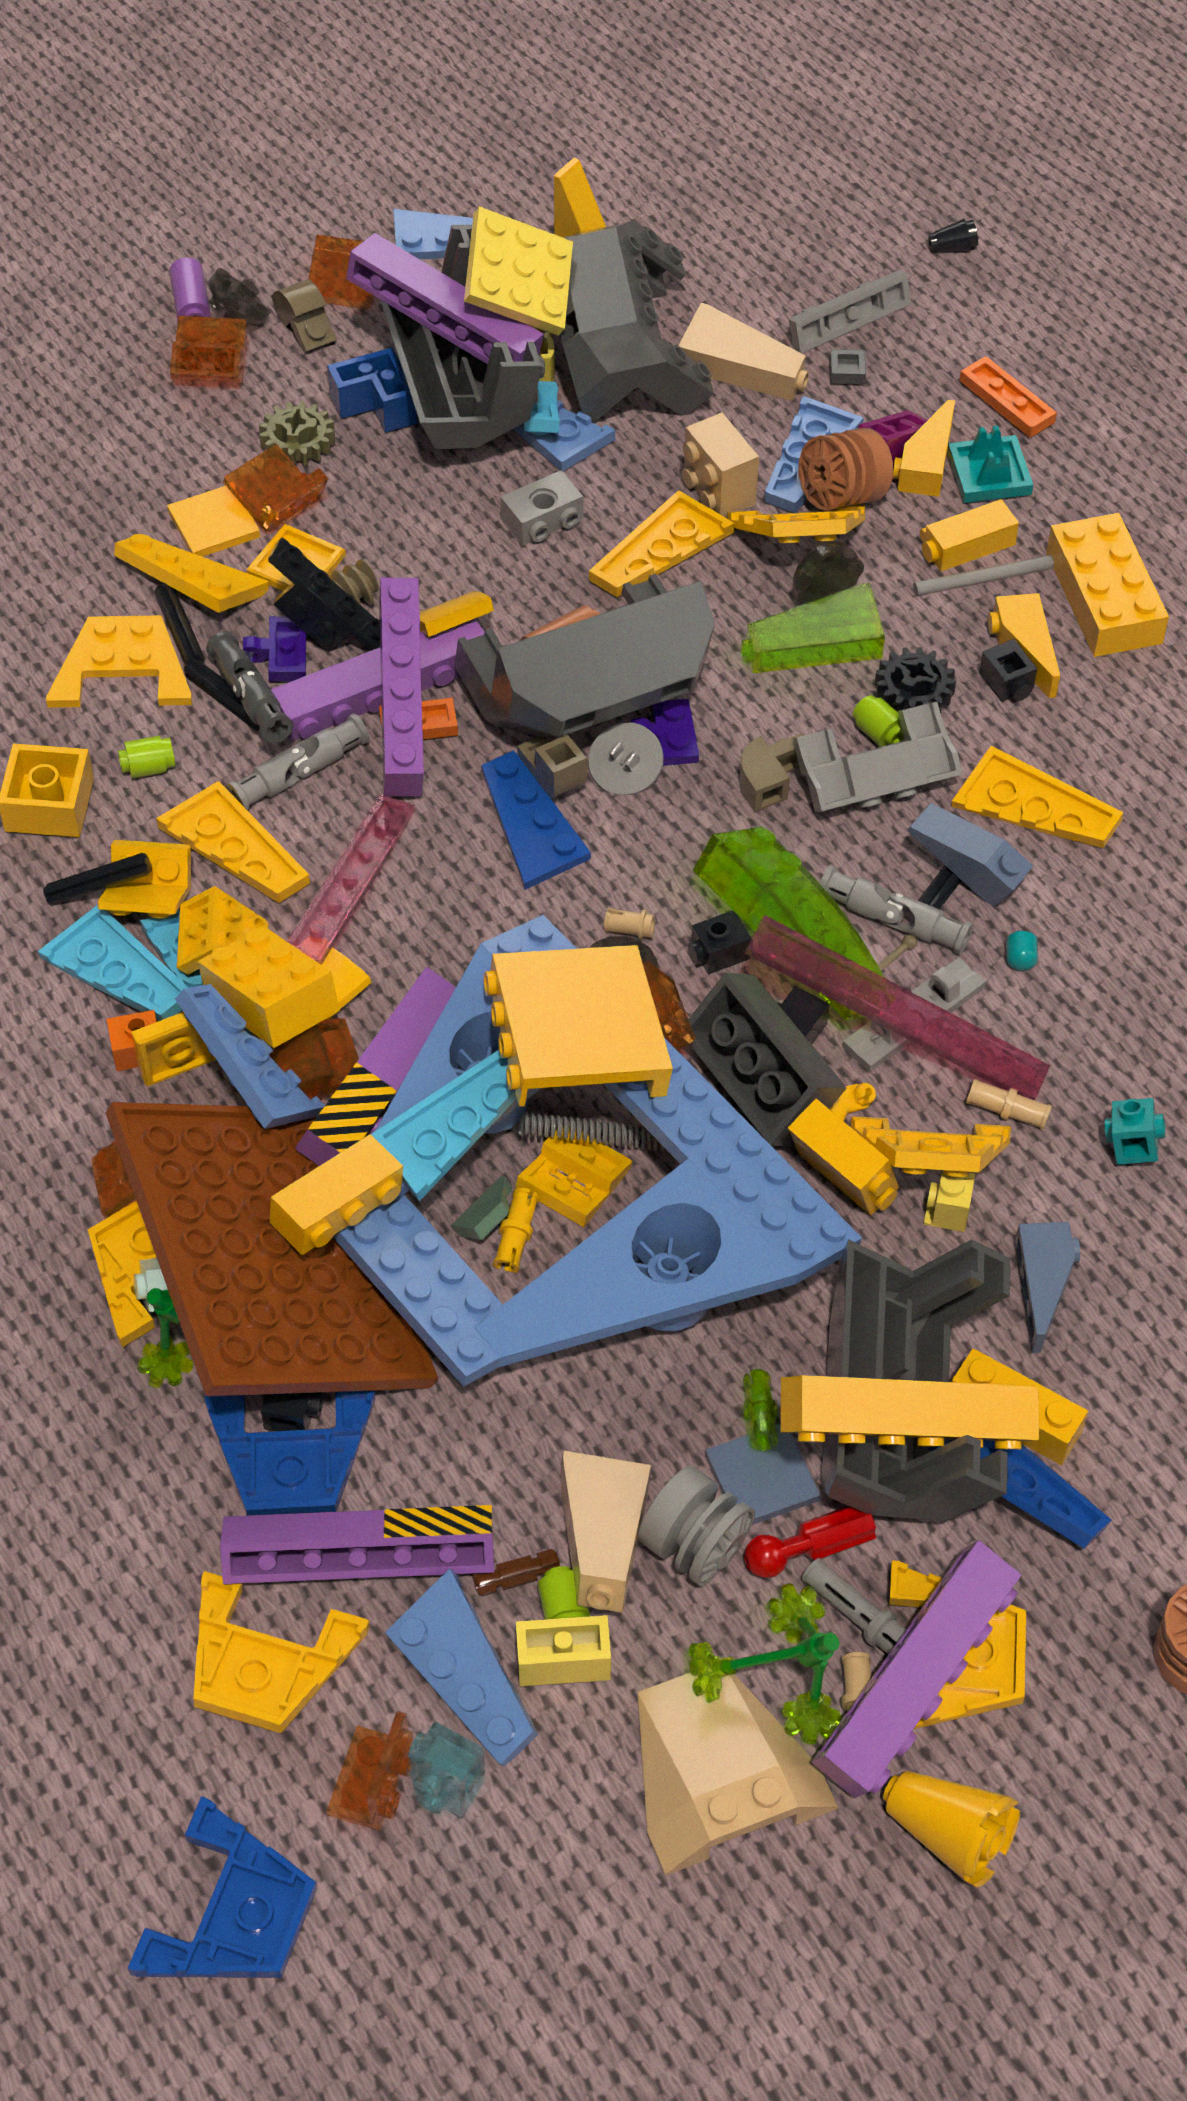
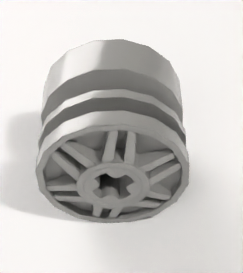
(696, 1525)

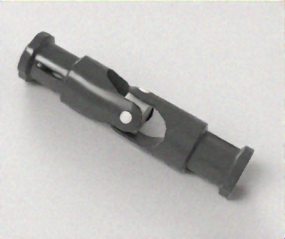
(249, 686)

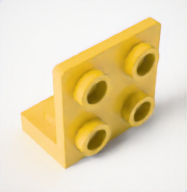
(160, 890)
(210, 923)

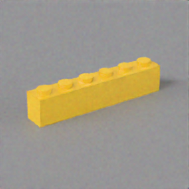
(908, 1409)

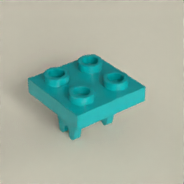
(989, 467)

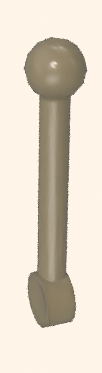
(908, 942)

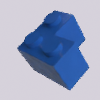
(373, 384)

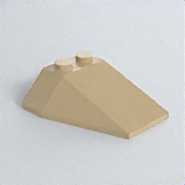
(719, 1770)

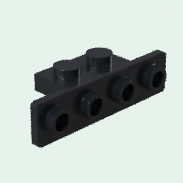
(319, 603)

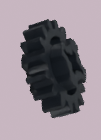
(914, 680)

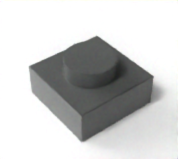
(847, 366)

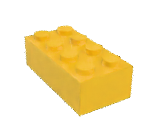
(1107, 585)

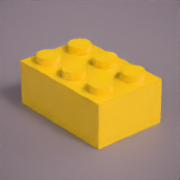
(271, 985)

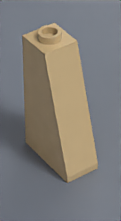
(743, 354)
(602, 1515)

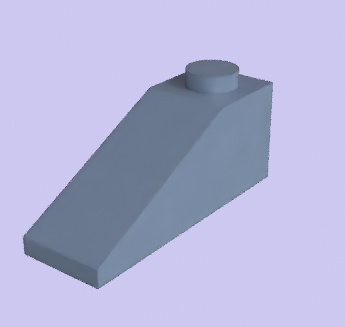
(973, 854)
(1045, 1266)

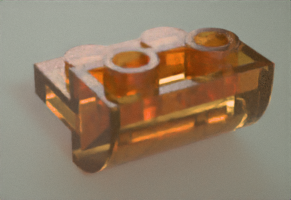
(209, 349)
(319, 1057)

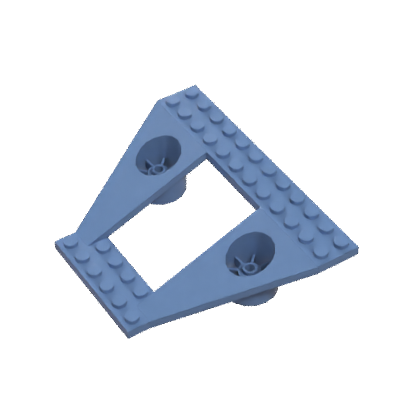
(724, 1214)

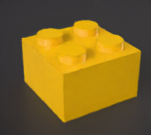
(46, 790)

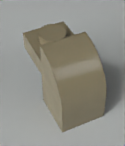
(303, 309)
(554, 763)
(765, 771)

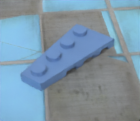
(425, 233)
(811, 421)
(575, 439)
(246, 1060)
(456, 1658)

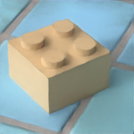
(720, 465)

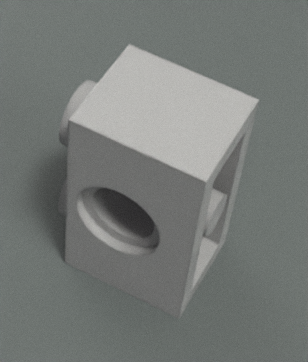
(542, 508)

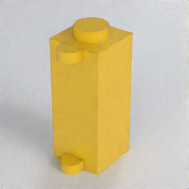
(969, 535)

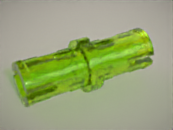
(760, 1409)

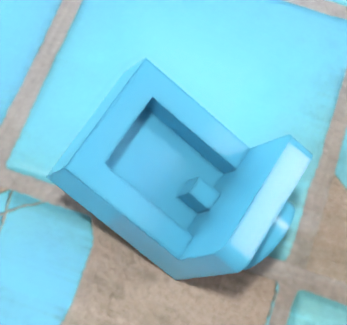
(544, 414)

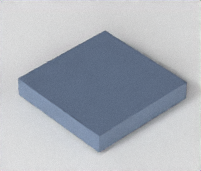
(764, 1480)

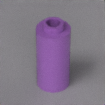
(189, 288)

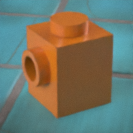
(121, 1037)

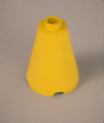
(954, 1821)

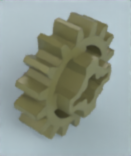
(298, 432)

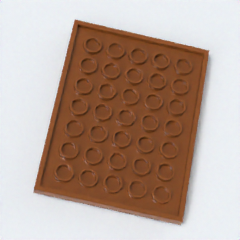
(242, 1293)

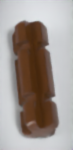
(515, 1572)

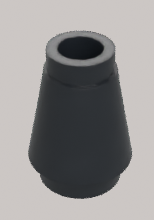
(954, 238)

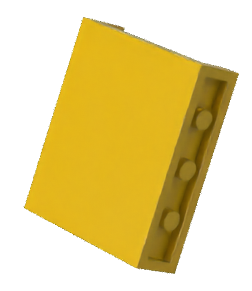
(576, 1019)

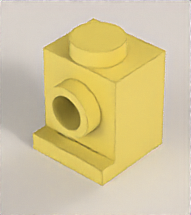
(949, 1202)

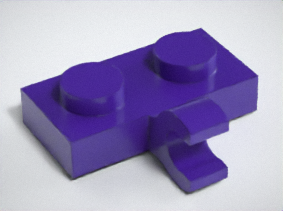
(283, 648)
(674, 730)

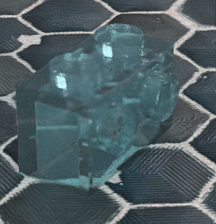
(446, 1770)

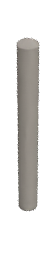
(983, 575)

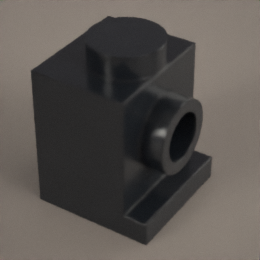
(1013, 676)

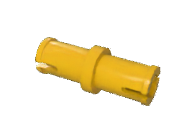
(516, 1230)

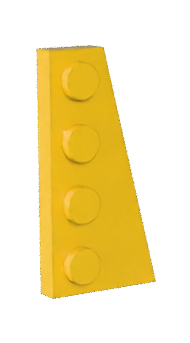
(660, 542)
(193, 575)

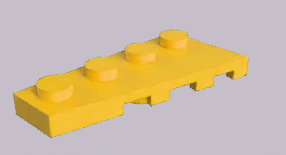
(1035, 800)
(235, 841)

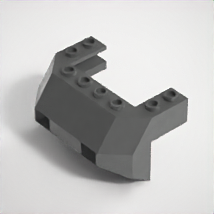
(613, 325)
(454, 392)
(593, 665)
(899, 1328)

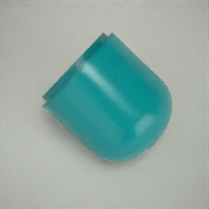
(1022, 950)

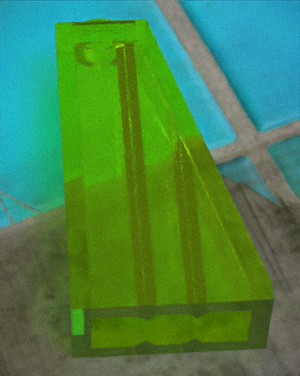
(818, 633)

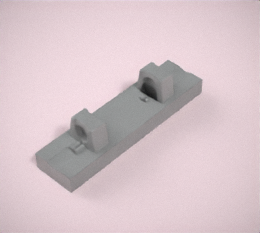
(849, 311)
(876, 1044)

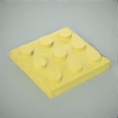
(518, 271)

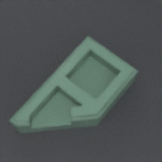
(485, 1211)

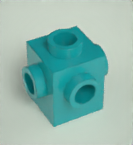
(1135, 1122)

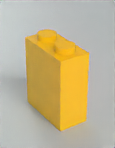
(844, 1158)

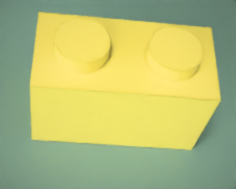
(563, 1650)

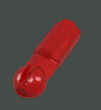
(815, 1538)

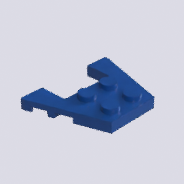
(290, 1468)
(250, 1915)

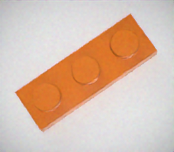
(1008, 396)

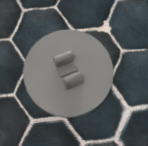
(626, 759)

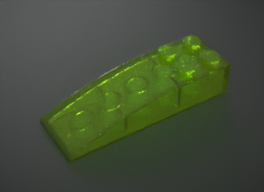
(765, 879)

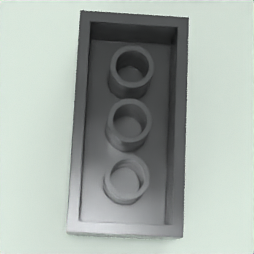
(760, 1056)

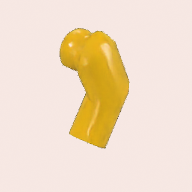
(854, 1099)

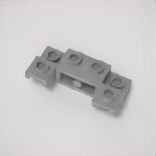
(894, 768)

